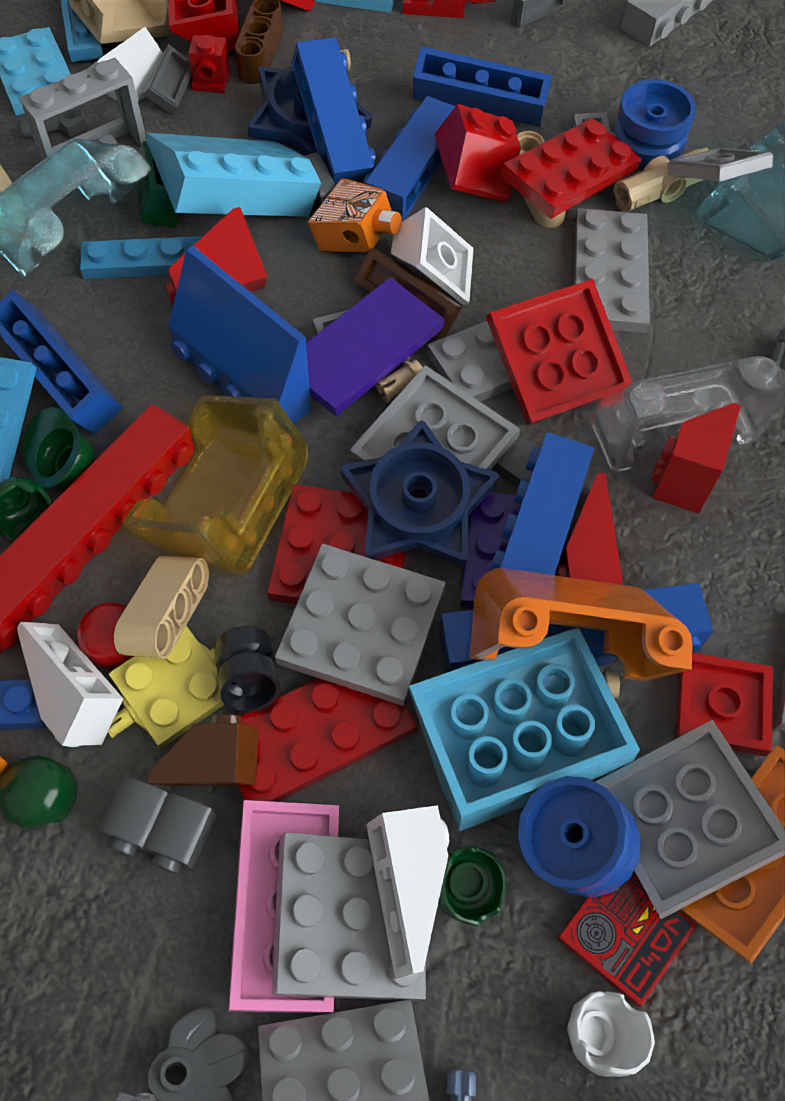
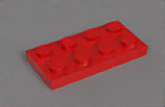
(570, 167)
(318, 734)

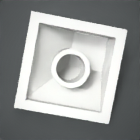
(435, 254)

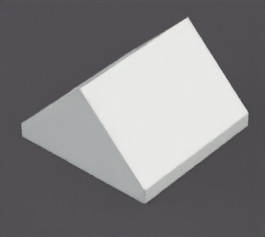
(139, 57)

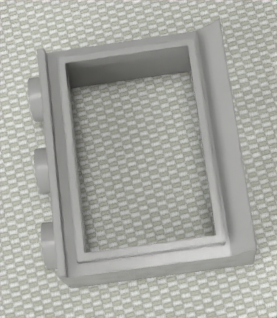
(81, 88)

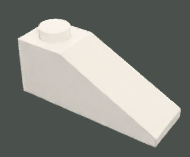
(67, 686)
(409, 872)

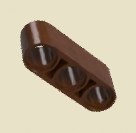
(258, 39)

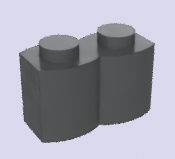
(157, 824)

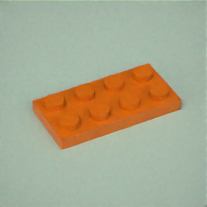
(753, 906)

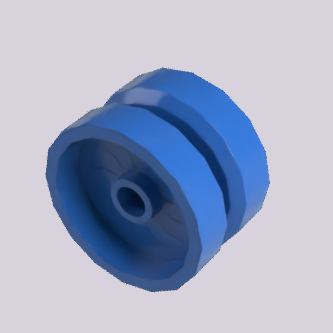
(655, 119)
(559, 816)

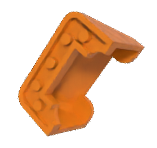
(518, 605)

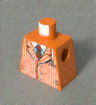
(353, 218)

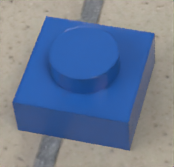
(18, 706)

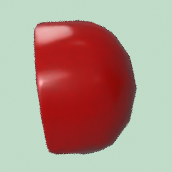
(96, 635)

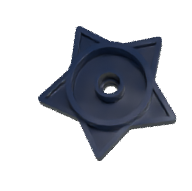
(283, 112)
(422, 470)

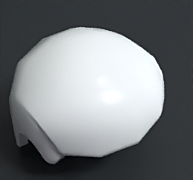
(610, 1035)

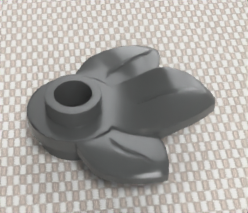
(206, 1059)

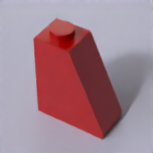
(229, 247)

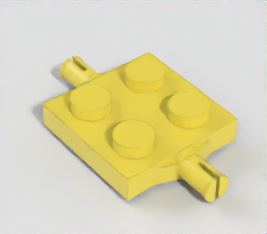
(168, 692)

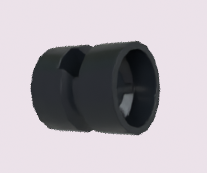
(246, 669)

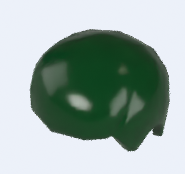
(20, 505)
(37, 792)
(472, 885)

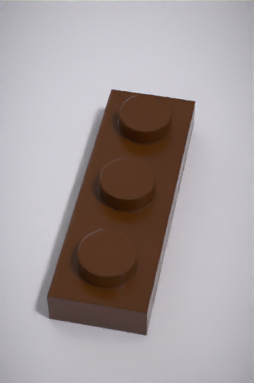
(379, 268)

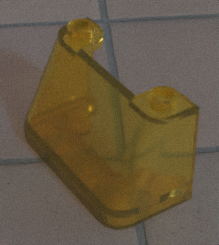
(231, 485)

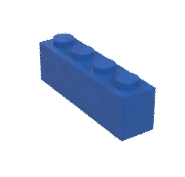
(481, 85)
(332, 109)
(412, 158)
(57, 364)
(546, 506)

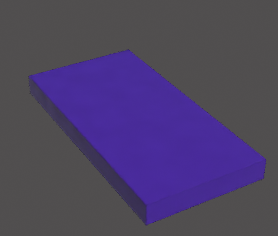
(367, 344)

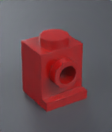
(209, 63)

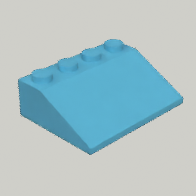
(231, 173)
(520, 723)

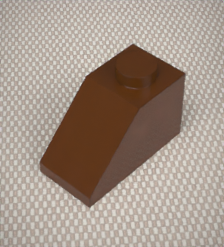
(211, 756)

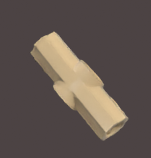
(652, 184)

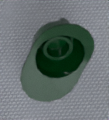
(55, 449)

